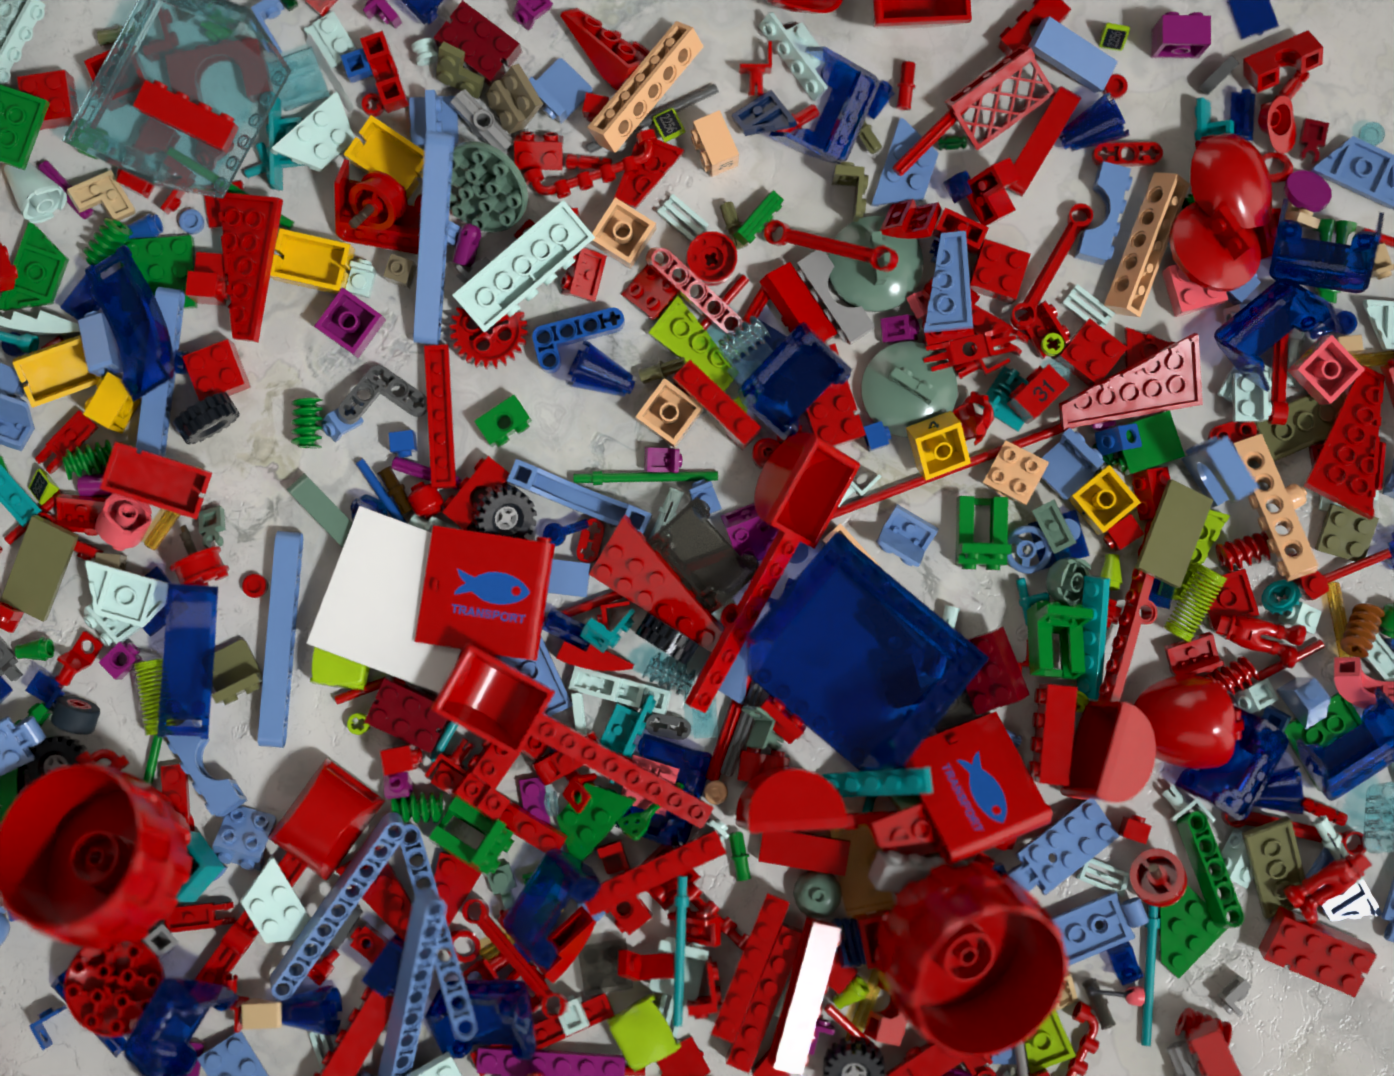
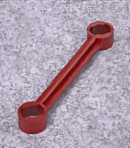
(831, 245)
(1051, 266)
(1279, 378)
(1301, 830)
(515, 958)

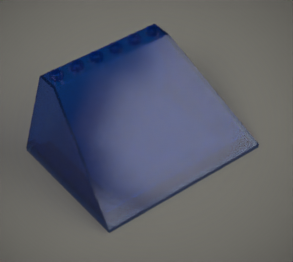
(860, 658)

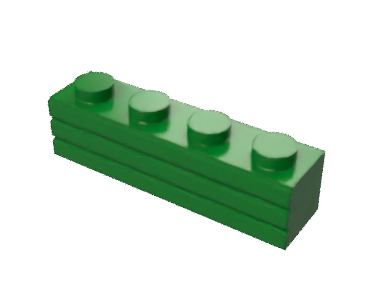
(758, 217)

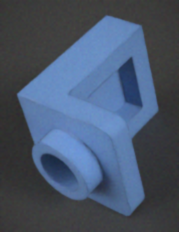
(335, 427)

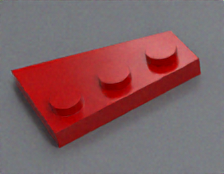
(453, 883)

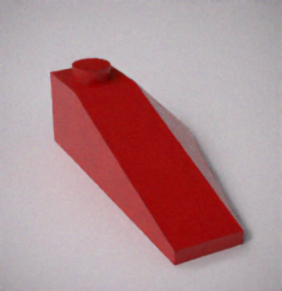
(606, 49)

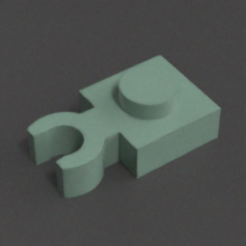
(210, 524)

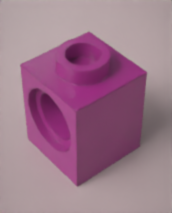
(111, 664)

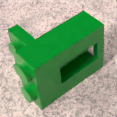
(978, 553)
(1060, 619)
(486, 856)

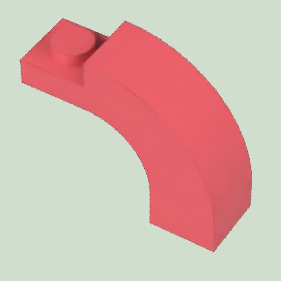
(1356, 685)

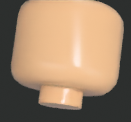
(1297, 495)
(715, 792)

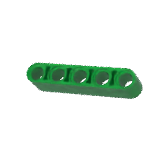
(1209, 882)

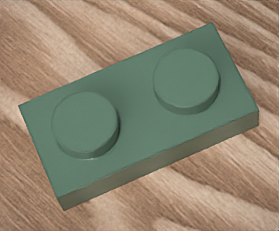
(1054, 526)

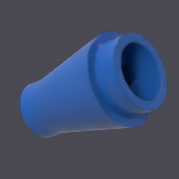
(146, 227)

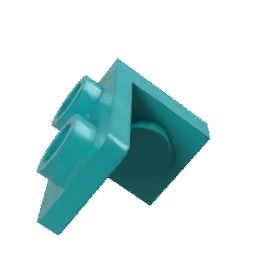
(601, 638)

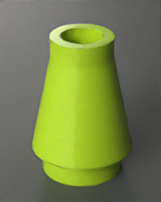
(1112, 570)
(853, 992)

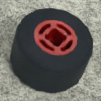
(75, 715)

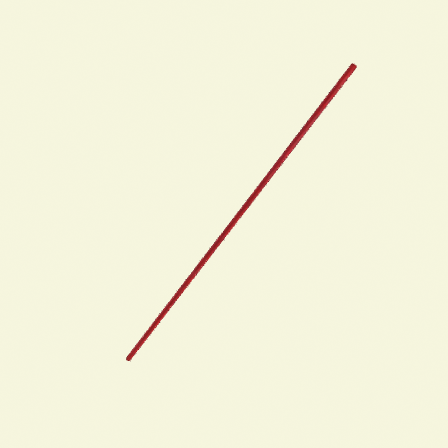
(842, 510)

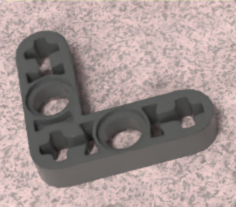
(377, 388)

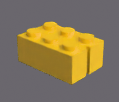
(387, 153)
(311, 261)
(54, 371)

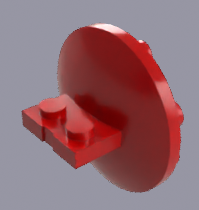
(1214, 248)
(112, 986)

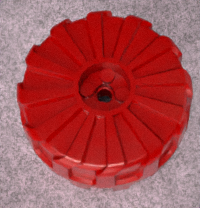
(92, 856)
(971, 960)

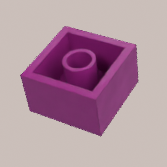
(1181, 35)
(350, 322)

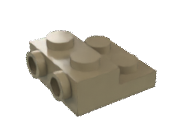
(514, 100)

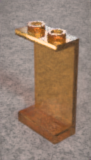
(857, 889)

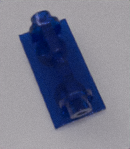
(1242, 113)
(565, 628)

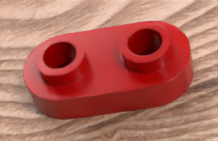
(1233, 431)

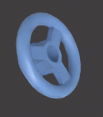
(1025, 567)

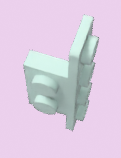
(791, 47)

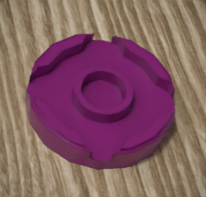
(1307, 190)

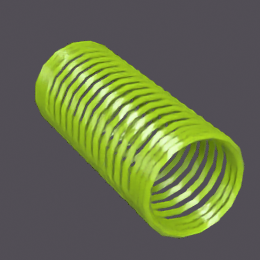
(1216, 579)
(150, 702)

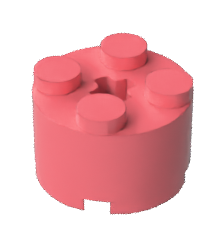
(123, 522)

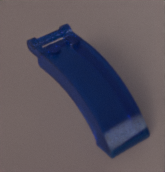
(135, 323)
(188, 658)

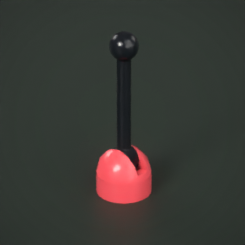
(1133, 994)

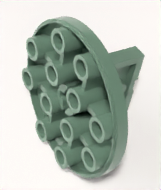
(486, 187)
(864, 285)
(904, 389)

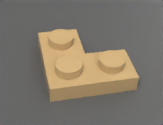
(105, 191)

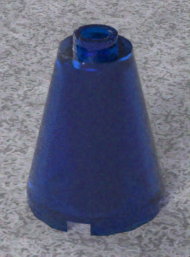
(1095, 126)
(599, 373)
(1283, 791)
(313, 1010)

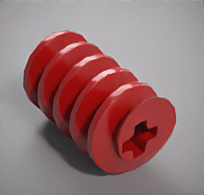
(1243, 550)
(1234, 675)
(1190, 1019)

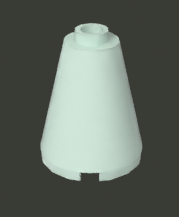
(35, 193)

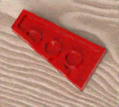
(904, 828)
(387, 898)

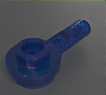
(1347, 322)
(558, 532)

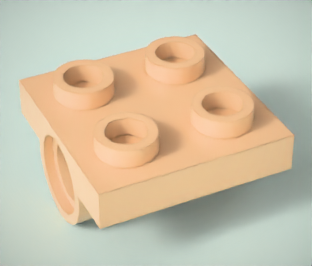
(1015, 473)

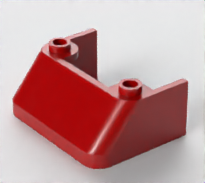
(401, 236)

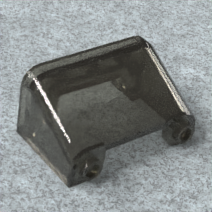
(703, 556)

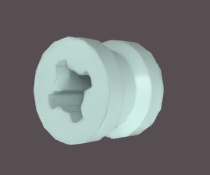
(425, 51)

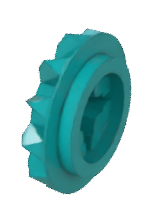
(1278, 589)

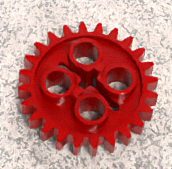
(498, 349)

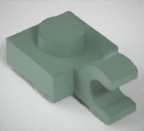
(502, 882)

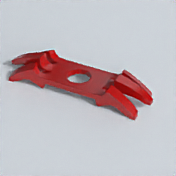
(984, 349)

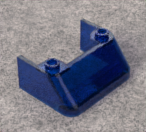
(843, 113)
(1323, 262)
(1268, 320)
(1355, 754)

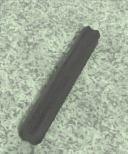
(740, 731)

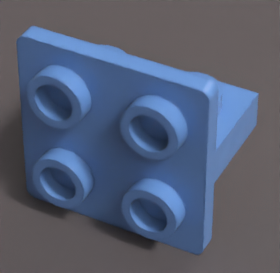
(432, 114)

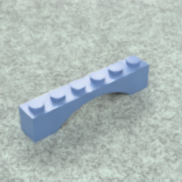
(575, 496)

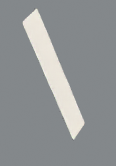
(330, 74)

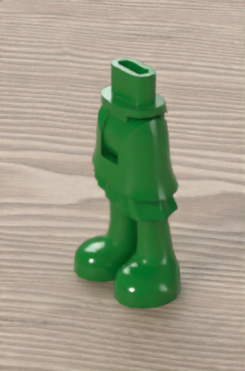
(1325, 229)

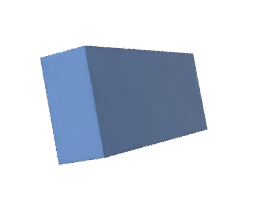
(1072, 54)
(569, 578)

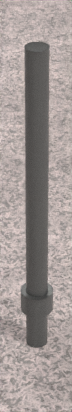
(677, 106)

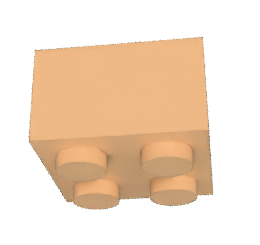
(715, 143)
(623, 233)
(669, 413)

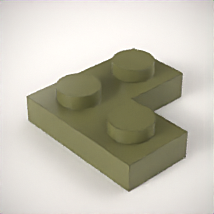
(451, 71)

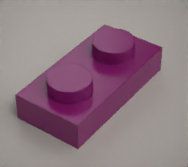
(533, 798)

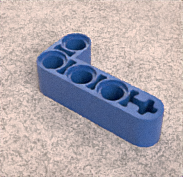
(579, 334)

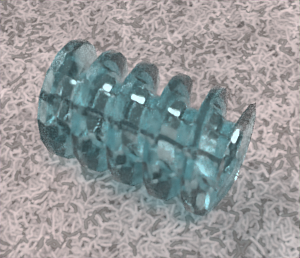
(742, 340)
(670, 674)

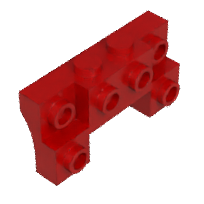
(486, 773)
(931, 1061)

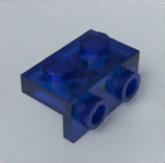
(80, 300)

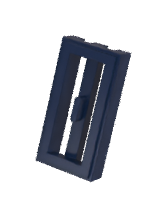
(852, 943)

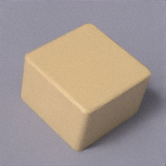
(1352, 343)

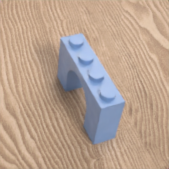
(1219, 471)

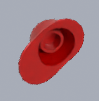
(1278, 122)

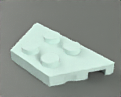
(318, 137)
(1382, 320)
(125, 594)
(275, 905)

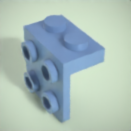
(560, 90)
(15, 422)
(1071, 464)
(906, 536)
(244, 837)

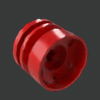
(712, 244)

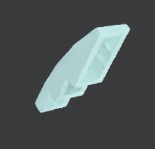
(44, 325)
(617, 689)

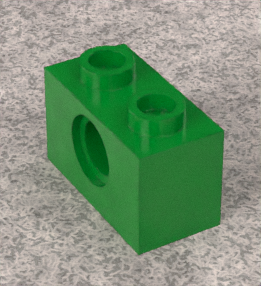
(489, 421)

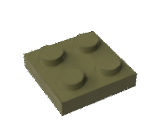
(1346, 533)

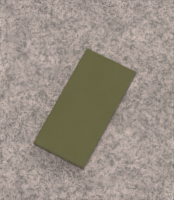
(1306, 425)
(1174, 533)
(39, 568)
(1274, 863)

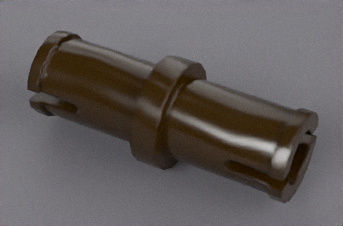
(395, 490)

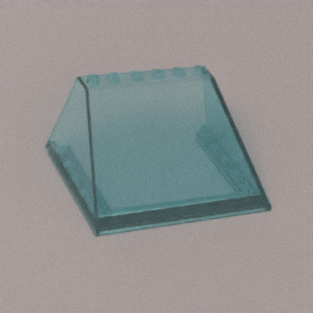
(194, 47)

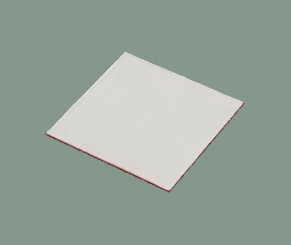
(376, 603)

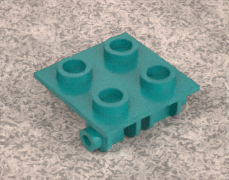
(999, 394)

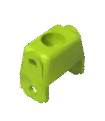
(337, 671)
(642, 1033)

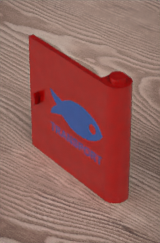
(487, 592)
(978, 788)

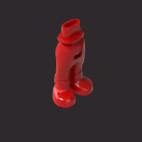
(1247, 633)
(1337, 876)

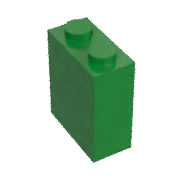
(1158, 441)

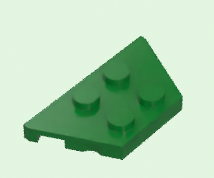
(39, 272)
(595, 821)

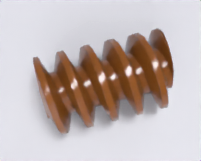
(1361, 630)

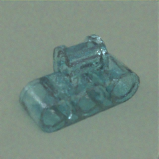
(1379, 818)

